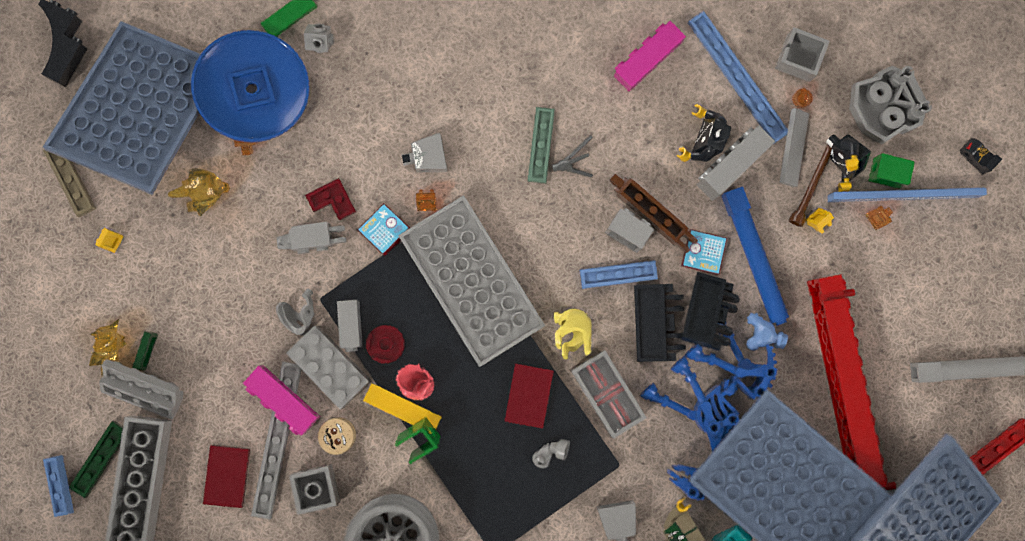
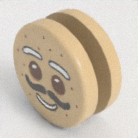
(337, 435)

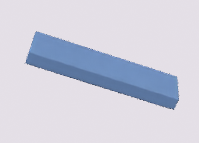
(618, 274)

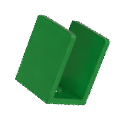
(891, 171)
(423, 425)

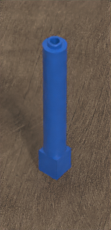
(738, 208)

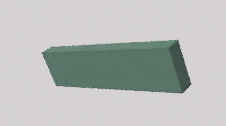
(541, 145)

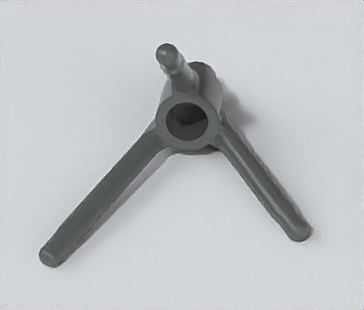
(566, 163)

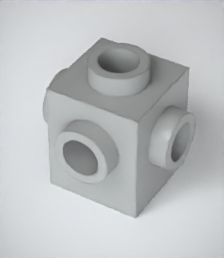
(318, 38)

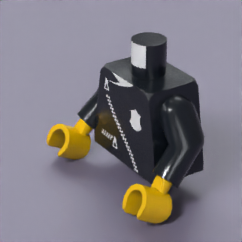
(710, 139)
(849, 157)

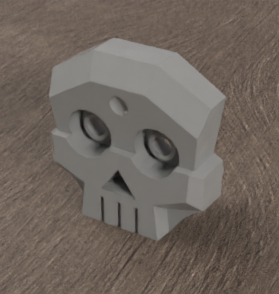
(874, 111)

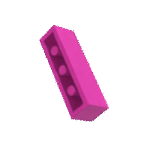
(649, 56)
(281, 400)

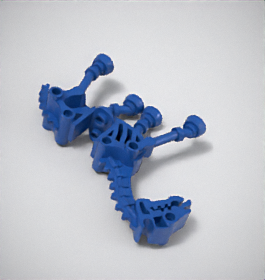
(711, 422)

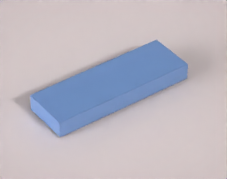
(58, 486)

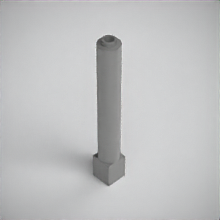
(967, 369)

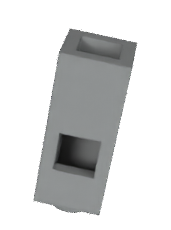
(349, 325)

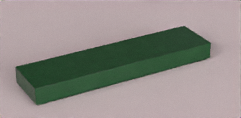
(98, 460)

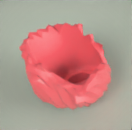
(415, 382)

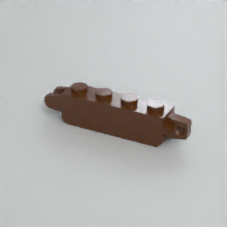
(652, 211)

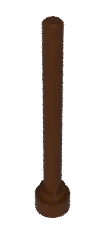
(798, 217)

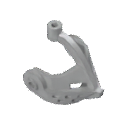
(289, 316)

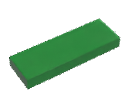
(287, 16)

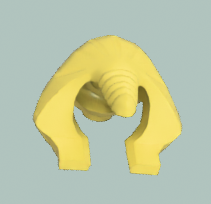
(578, 323)

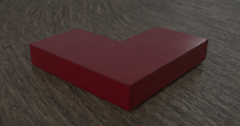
(334, 195)

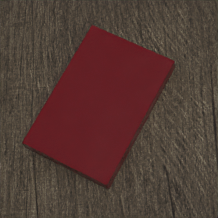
(529, 396)
(226, 476)

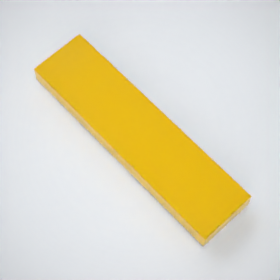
(399, 406)

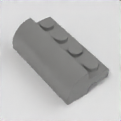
(140, 389)

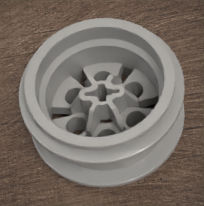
(394, 505)

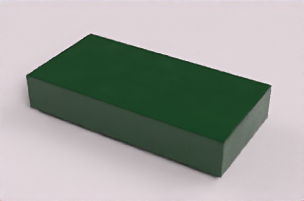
(145, 350)

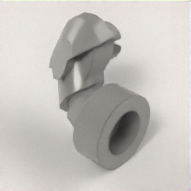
(544, 455)

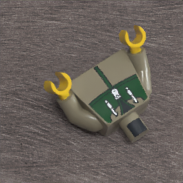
(680, 525)

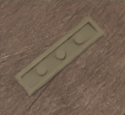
(71, 184)

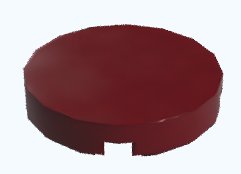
(385, 344)

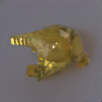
(202, 188)

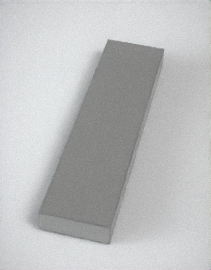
(794, 147)

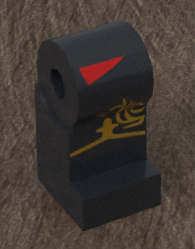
(979, 156)

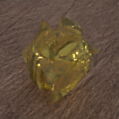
(106, 344)

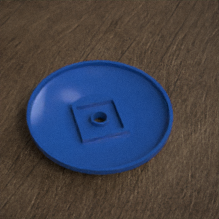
(246, 60)

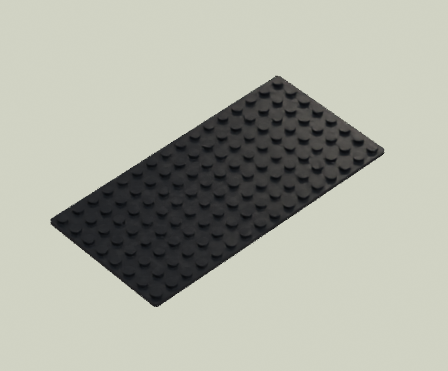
(479, 454)

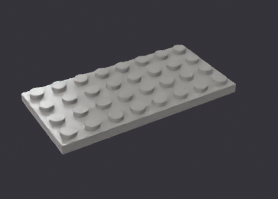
(471, 281)

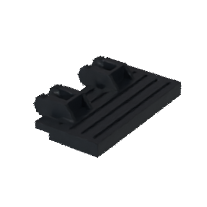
(709, 309)
(654, 323)

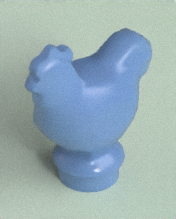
(764, 334)

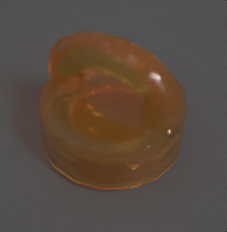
(802, 98)

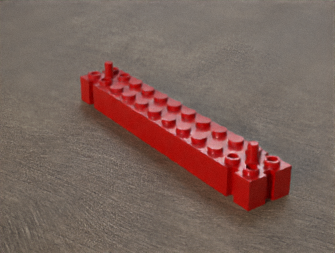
(846, 377)

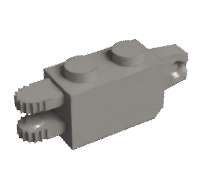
(310, 236)

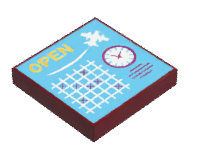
(383, 229)
(706, 253)

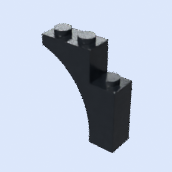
(66, 48)

